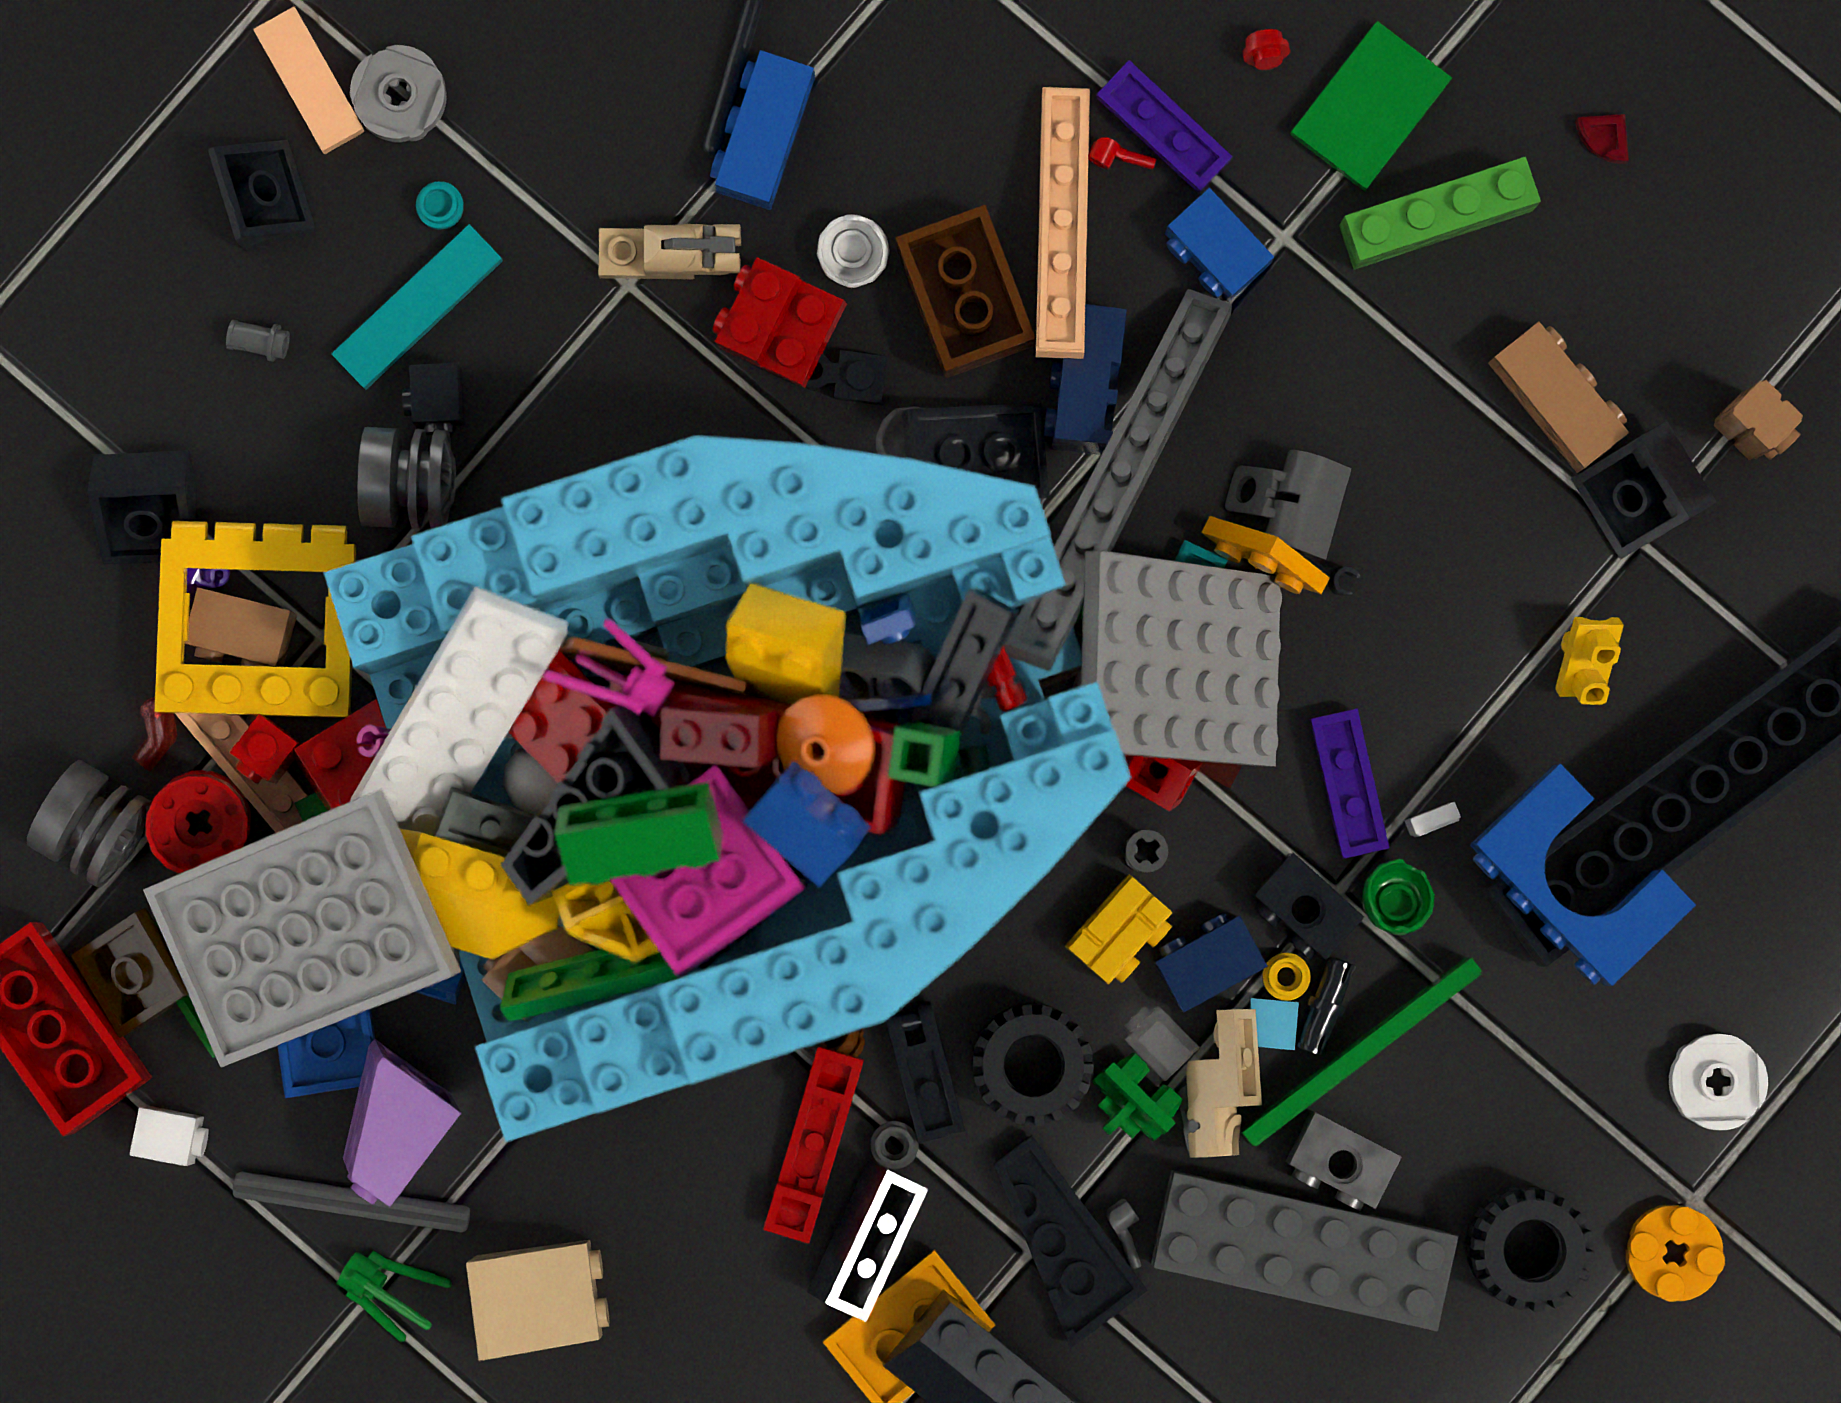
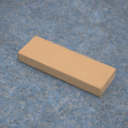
(309, 80)

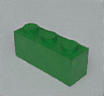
(639, 834)

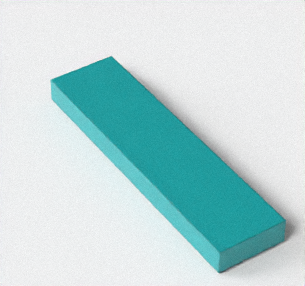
(417, 307)

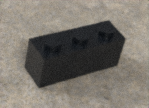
(867, 1241)

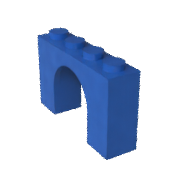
(1517, 852)

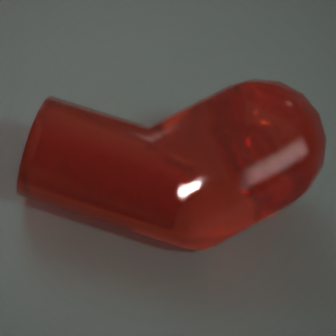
(160, 732)

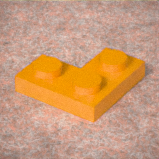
(1265, 553)

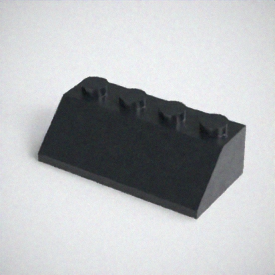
(963, 1360)

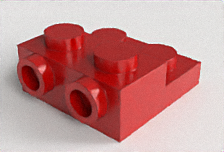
(778, 321)

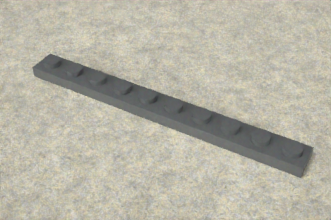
(1121, 474)

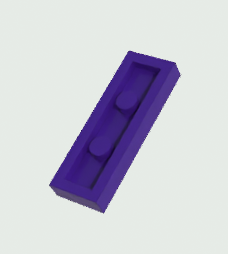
(1164, 127)
(1349, 783)

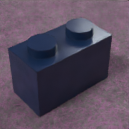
(1208, 962)

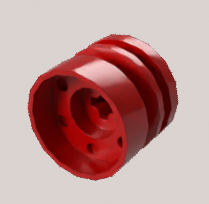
(169, 822)

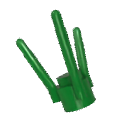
(365, 1281)

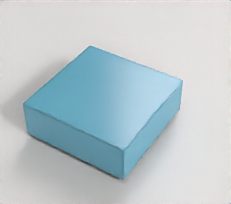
(1275, 1023)

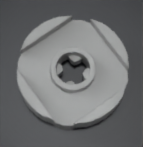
(387, 69)

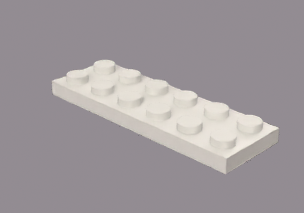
(462, 707)

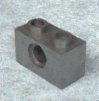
(1371, 1162)

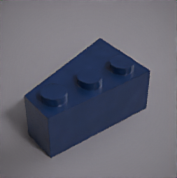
(1088, 386)

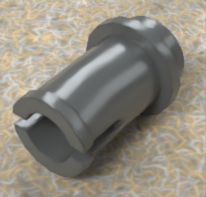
(258, 339)

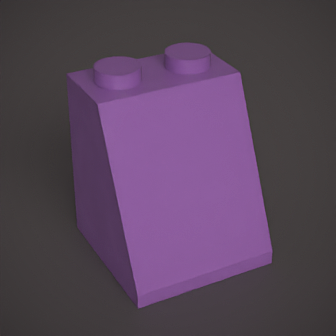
(393, 1125)

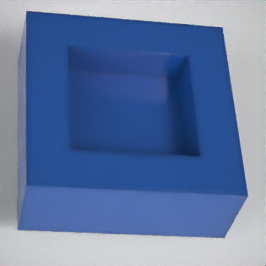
(889, 621)

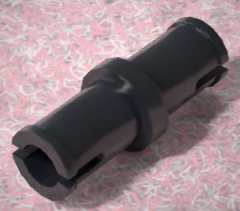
(1326, 1005)

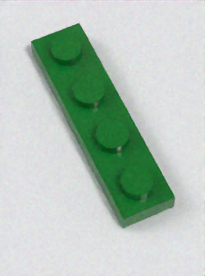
(579, 981)

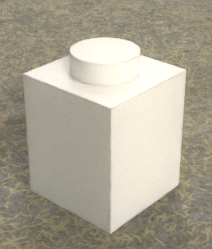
(168, 1136)

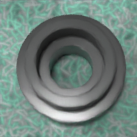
(899, 1160)

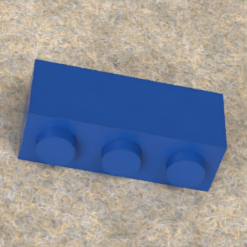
(762, 129)

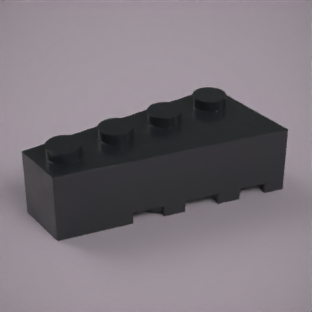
(614, 764)

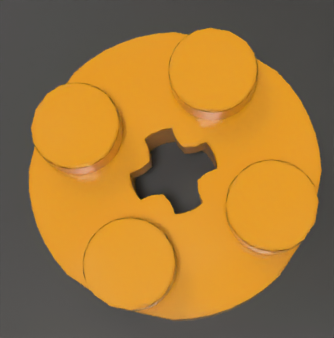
(1647, 1247)

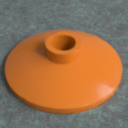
(841, 733)

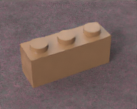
(1560, 396)

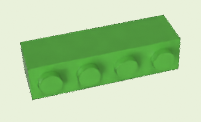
(1439, 213)

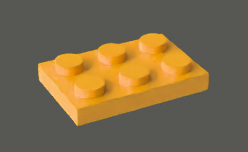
(865, 1345)

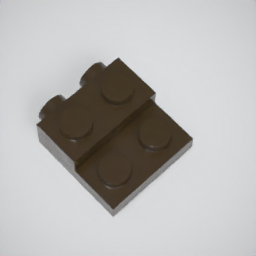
(131, 973)

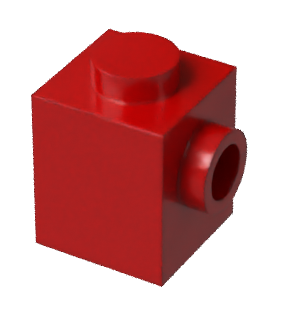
(264, 751)

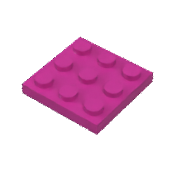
(707, 907)

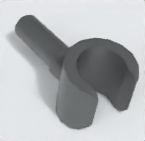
(1122, 1217)

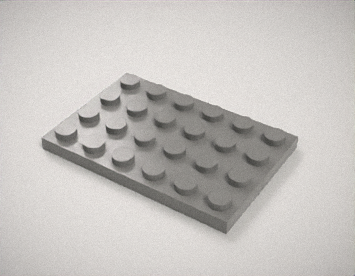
(1184, 657)
(302, 929)

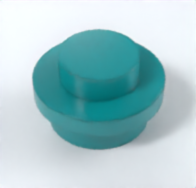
(439, 205)

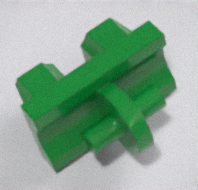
(1129, 1105)

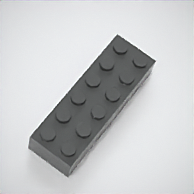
(1304, 1250)

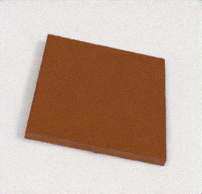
(625, 662)

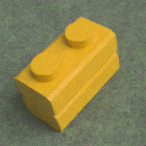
(1120, 930)

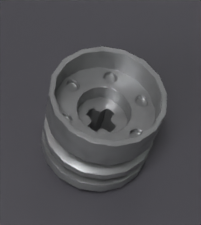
(405, 478)
(81, 819)

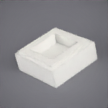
(1433, 819)

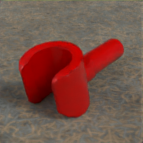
(1106, 150)

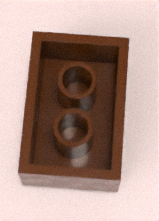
(965, 291)

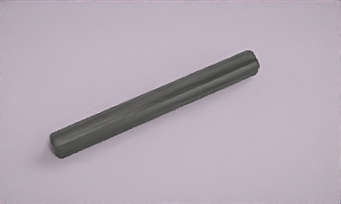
(347, 1202)

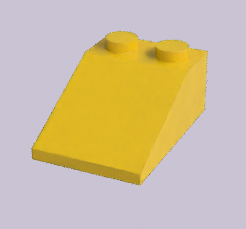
(785, 646)

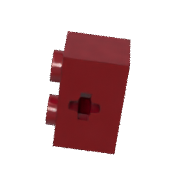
(719, 733)

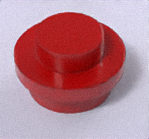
(1265, 49)

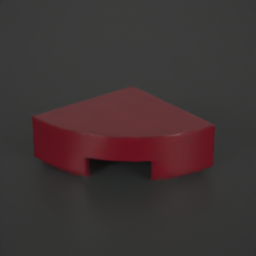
(1605, 136)

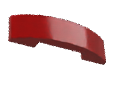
(813, 1144)

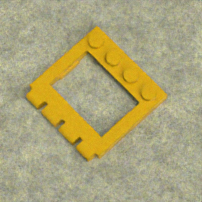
(249, 688)

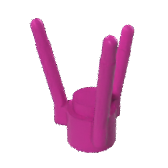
(642, 689)

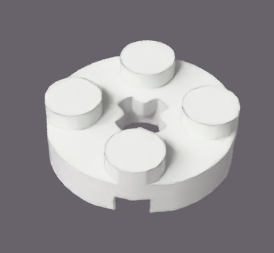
(1738, 1101)

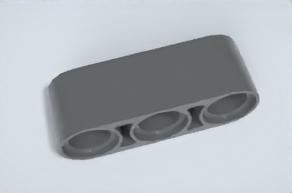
(883, 669)

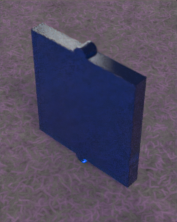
(892, 702)

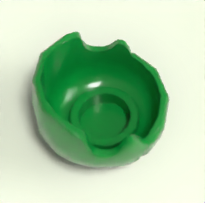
(1398, 897)

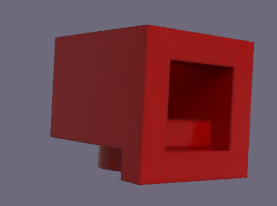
(1163, 790)

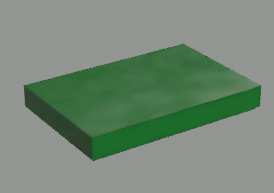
(1370, 106)

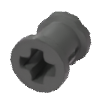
(1160, 853)

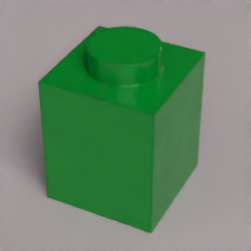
(924, 754)

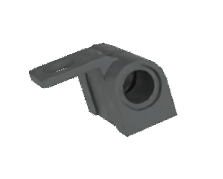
(1297, 501)

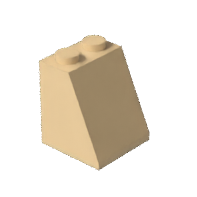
(536, 1298)

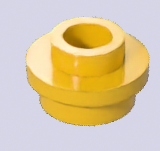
(1300, 982)

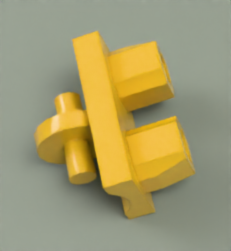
(1588, 659)

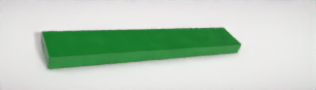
(1361, 1051)

